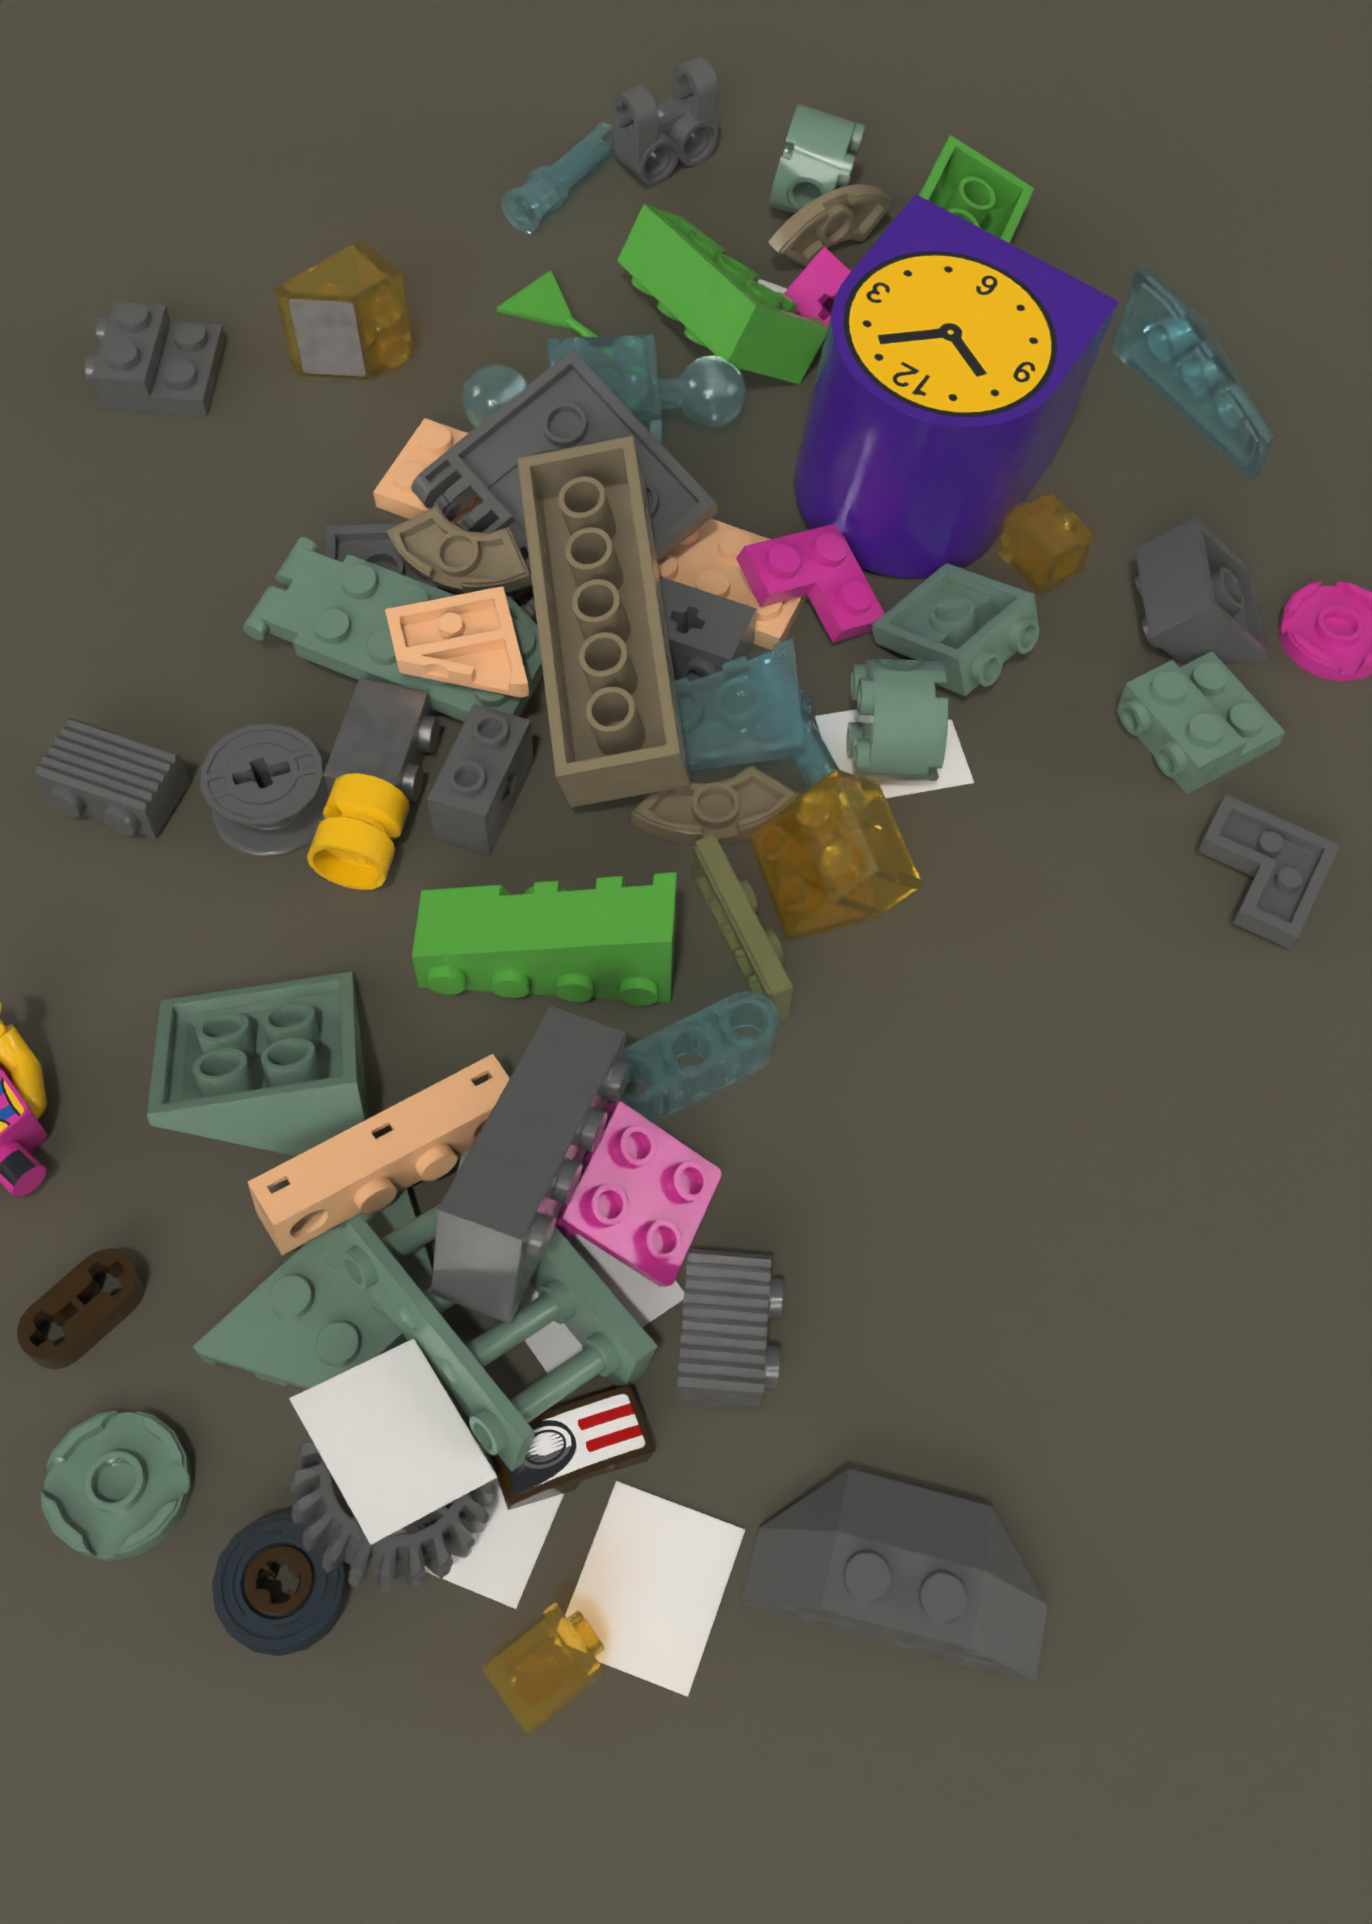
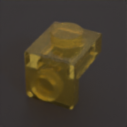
(547, 1668)

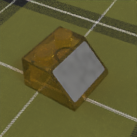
(346, 316)

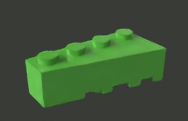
(719, 298)

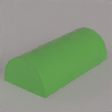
(976, 189)

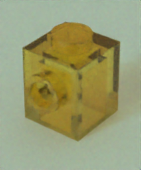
(1045, 543)

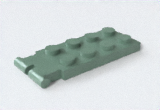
(340, 622)

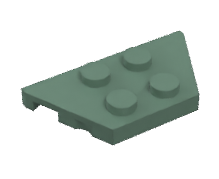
(309, 1315)

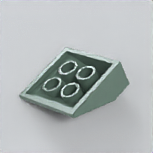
(261, 1064)

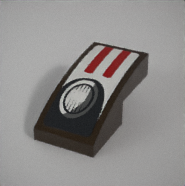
(575, 1445)

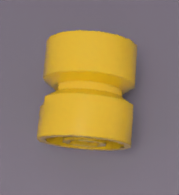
(357, 831)

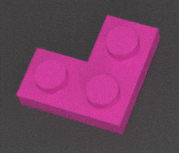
(817, 566)

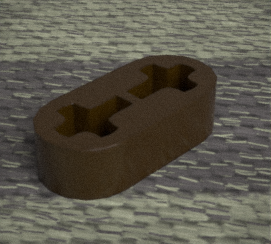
(81, 1309)

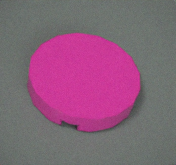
(1329, 630)

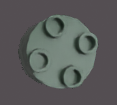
(814, 158)
(899, 719)

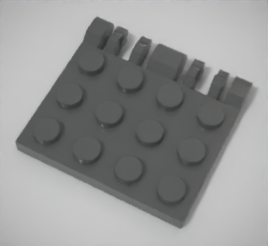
(553, 413)

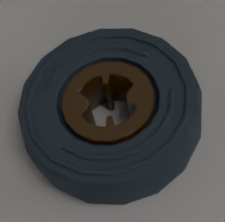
(252, 1612)

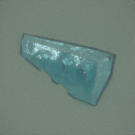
(1186, 365)

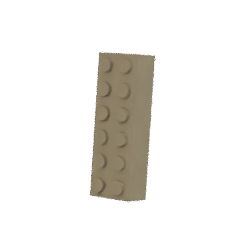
(601, 624)

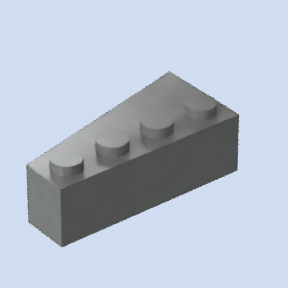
(526, 1163)

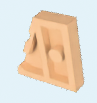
(460, 642)

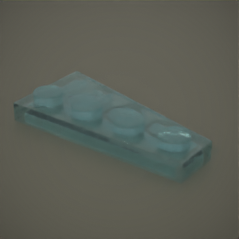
(743, 711)

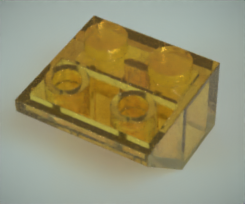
(834, 857)

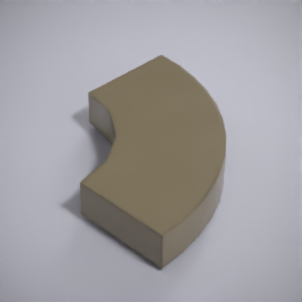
(831, 219)
(460, 558)
(723, 808)

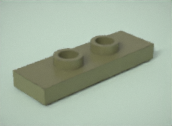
(734, 912)

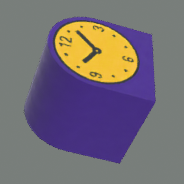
(942, 391)

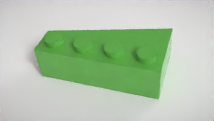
(550, 941)

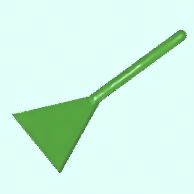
(545, 304)

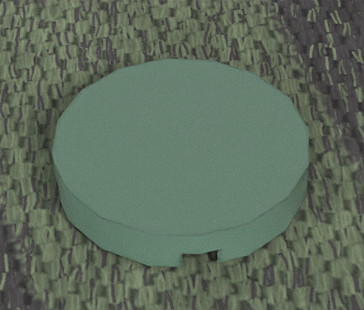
(117, 1485)

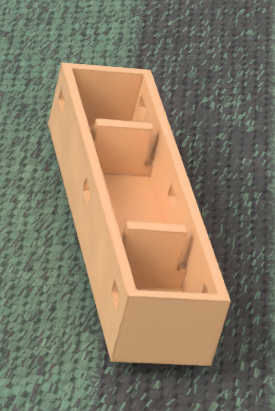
(364, 1173)

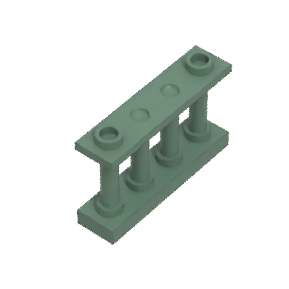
(567, 1293)

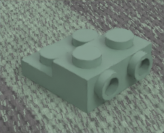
(964, 623)
(1197, 720)

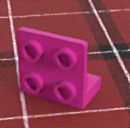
(640, 1195)

